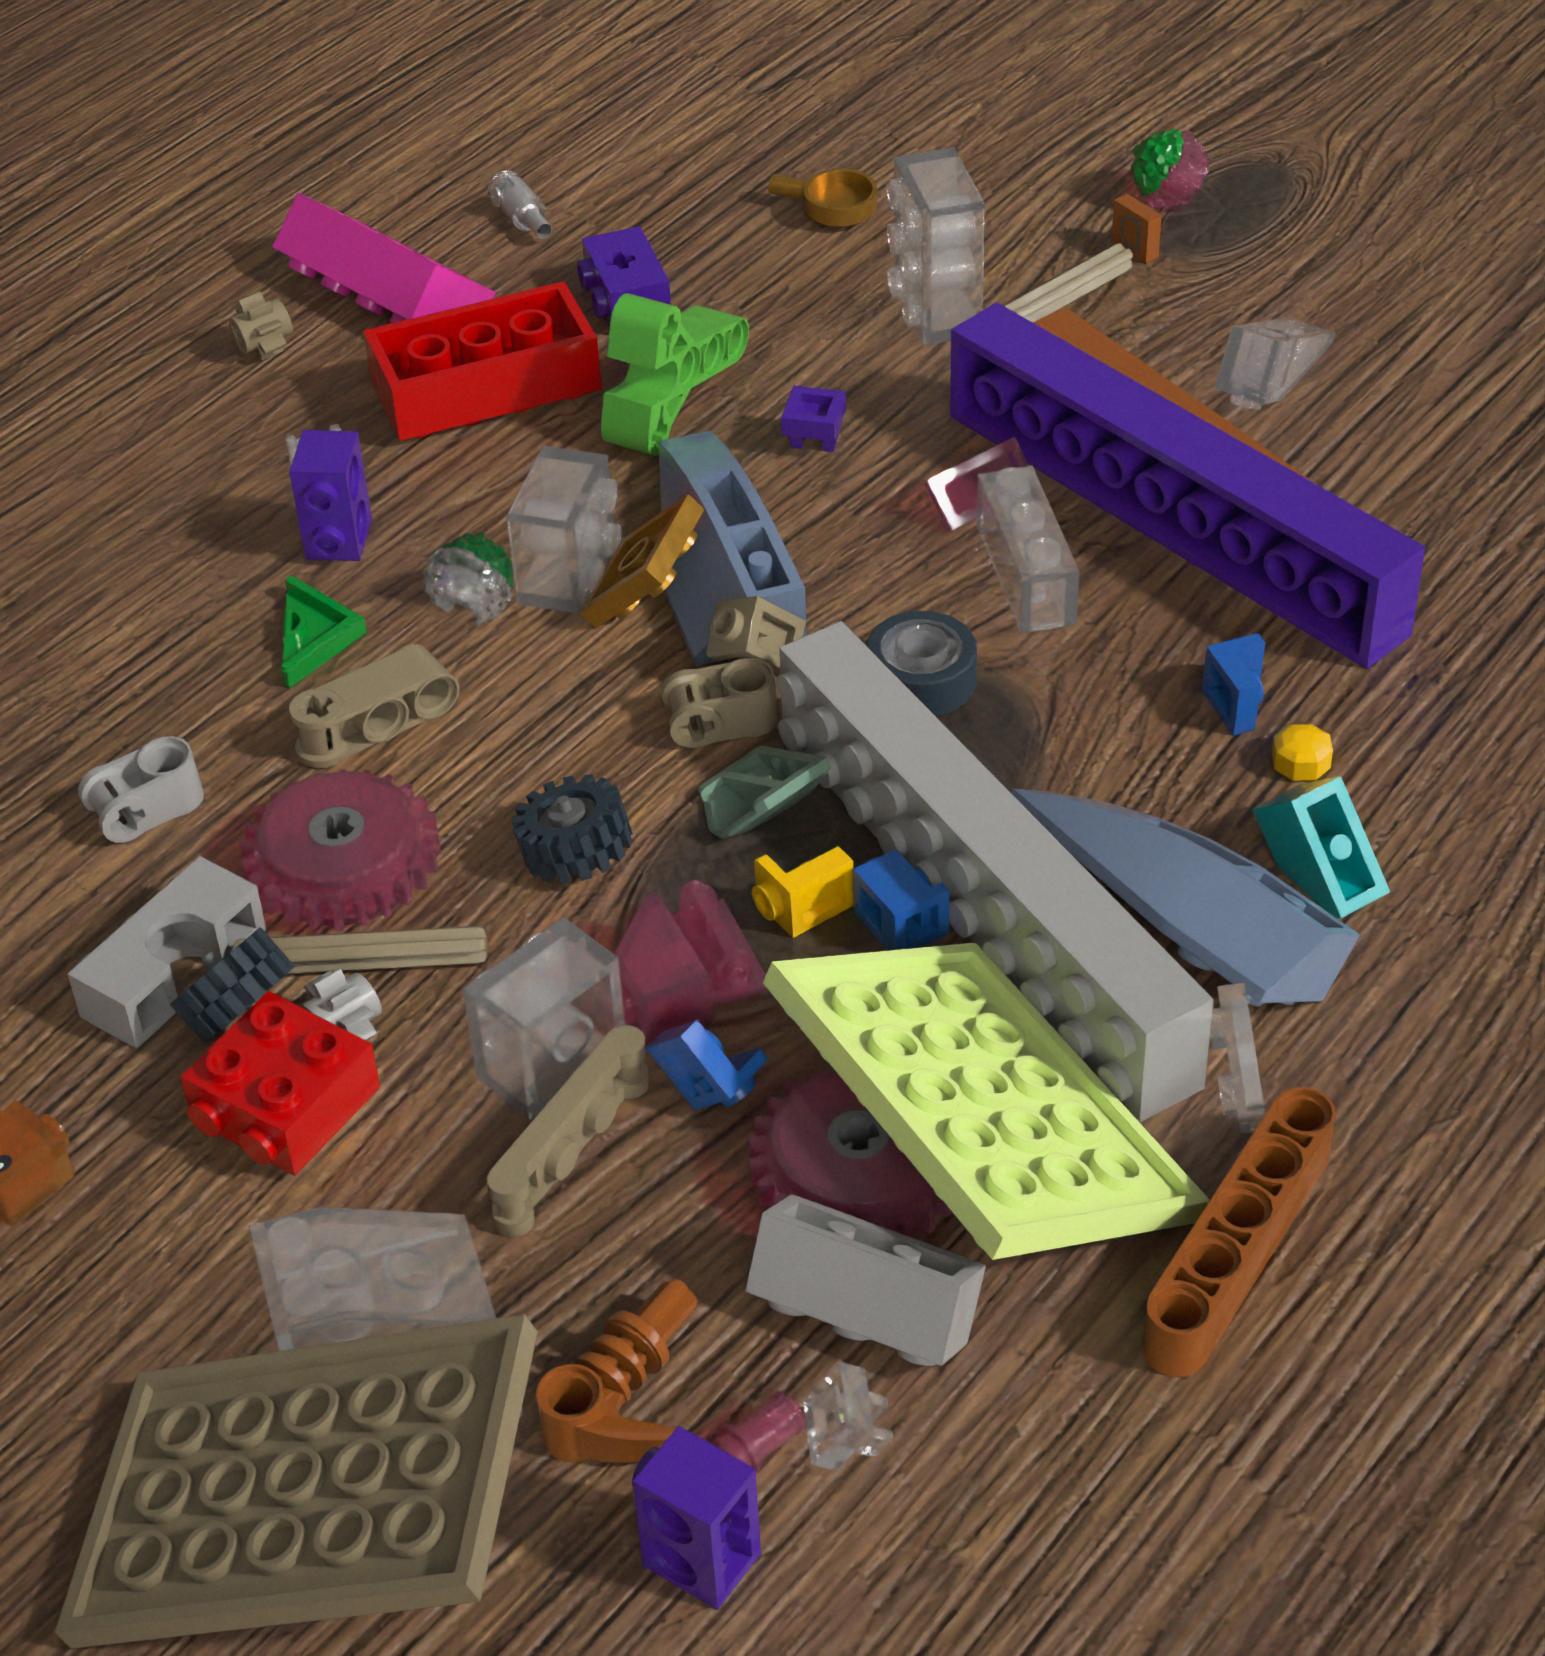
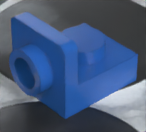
(1234, 681)
(701, 1070)

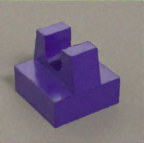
(813, 415)

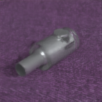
(519, 203)

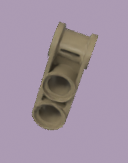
(371, 705)

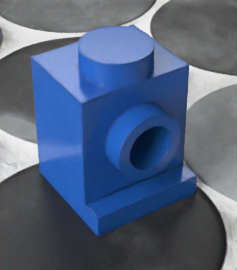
(900, 902)

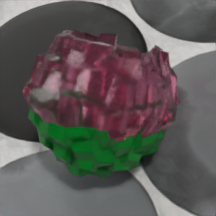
(1169, 167)

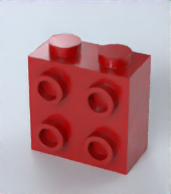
(280, 1083)

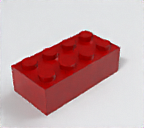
(482, 360)

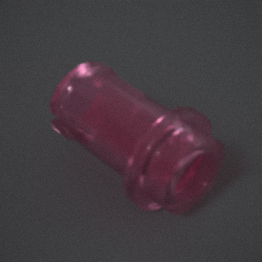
(762, 1430)

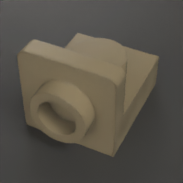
(753, 630)

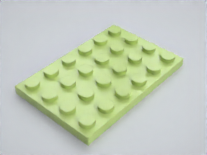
(985, 1098)

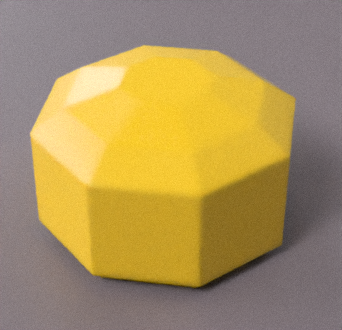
(1302, 752)

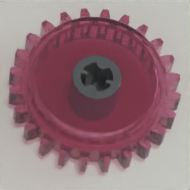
(340, 848)
(838, 1156)

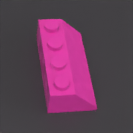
(371, 264)

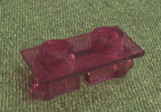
(718, 944)

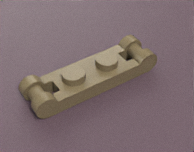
(565, 1126)

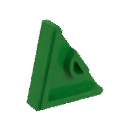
(314, 630)

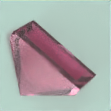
(956, 489)

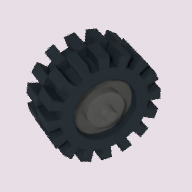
(572, 829)
(231, 985)

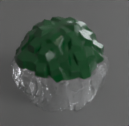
(471, 574)

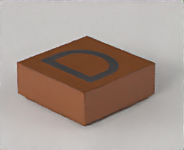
(1136, 228)

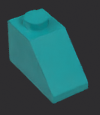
(1323, 845)

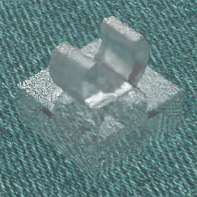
(842, 1418)

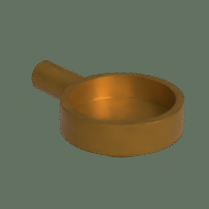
(832, 195)

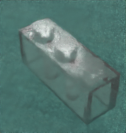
(1027, 549)

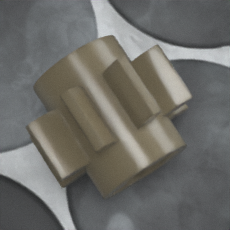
(260, 325)

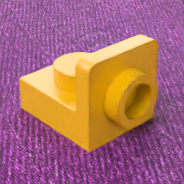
(805, 894)

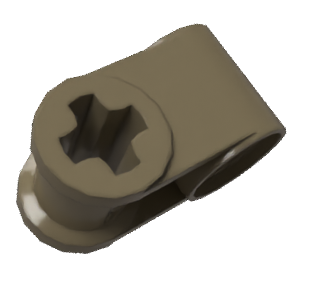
(728, 702)

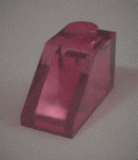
(661, 973)

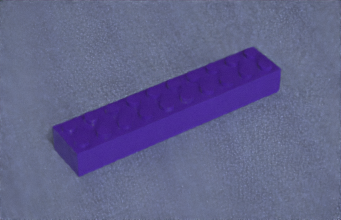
(1188, 485)

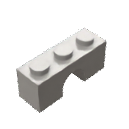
(129, 976)

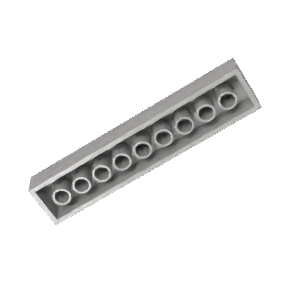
(1007, 877)

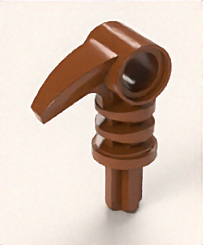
(603, 1380)

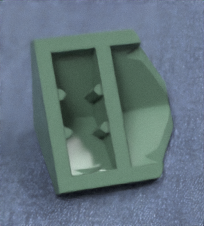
(759, 788)

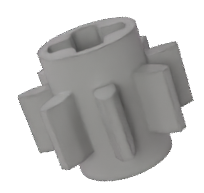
(344, 1002)

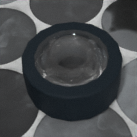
(930, 656)

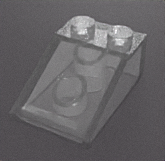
(367, 1274)

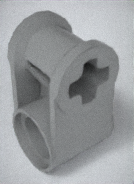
(146, 788)

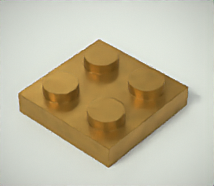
(643, 562)

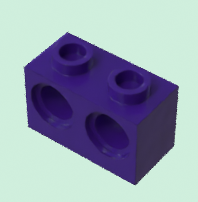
(331, 495)
(697, 1516)

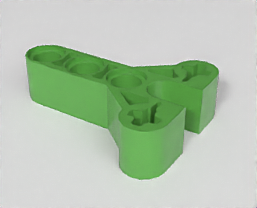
(666, 359)

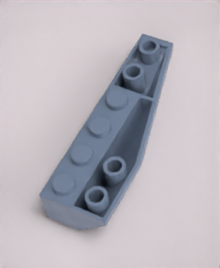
(736, 541)
(1203, 898)

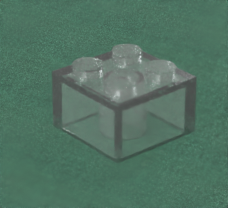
(563, 529)
(542, 1014)

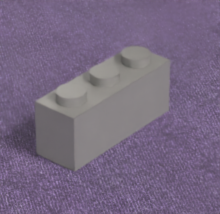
(865, 1280)

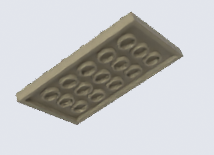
(303, 1485)

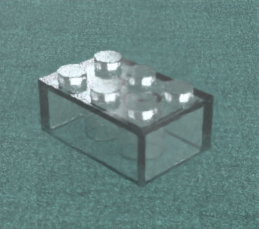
(935, 242)

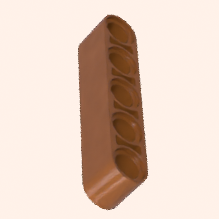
(1238, 1232)

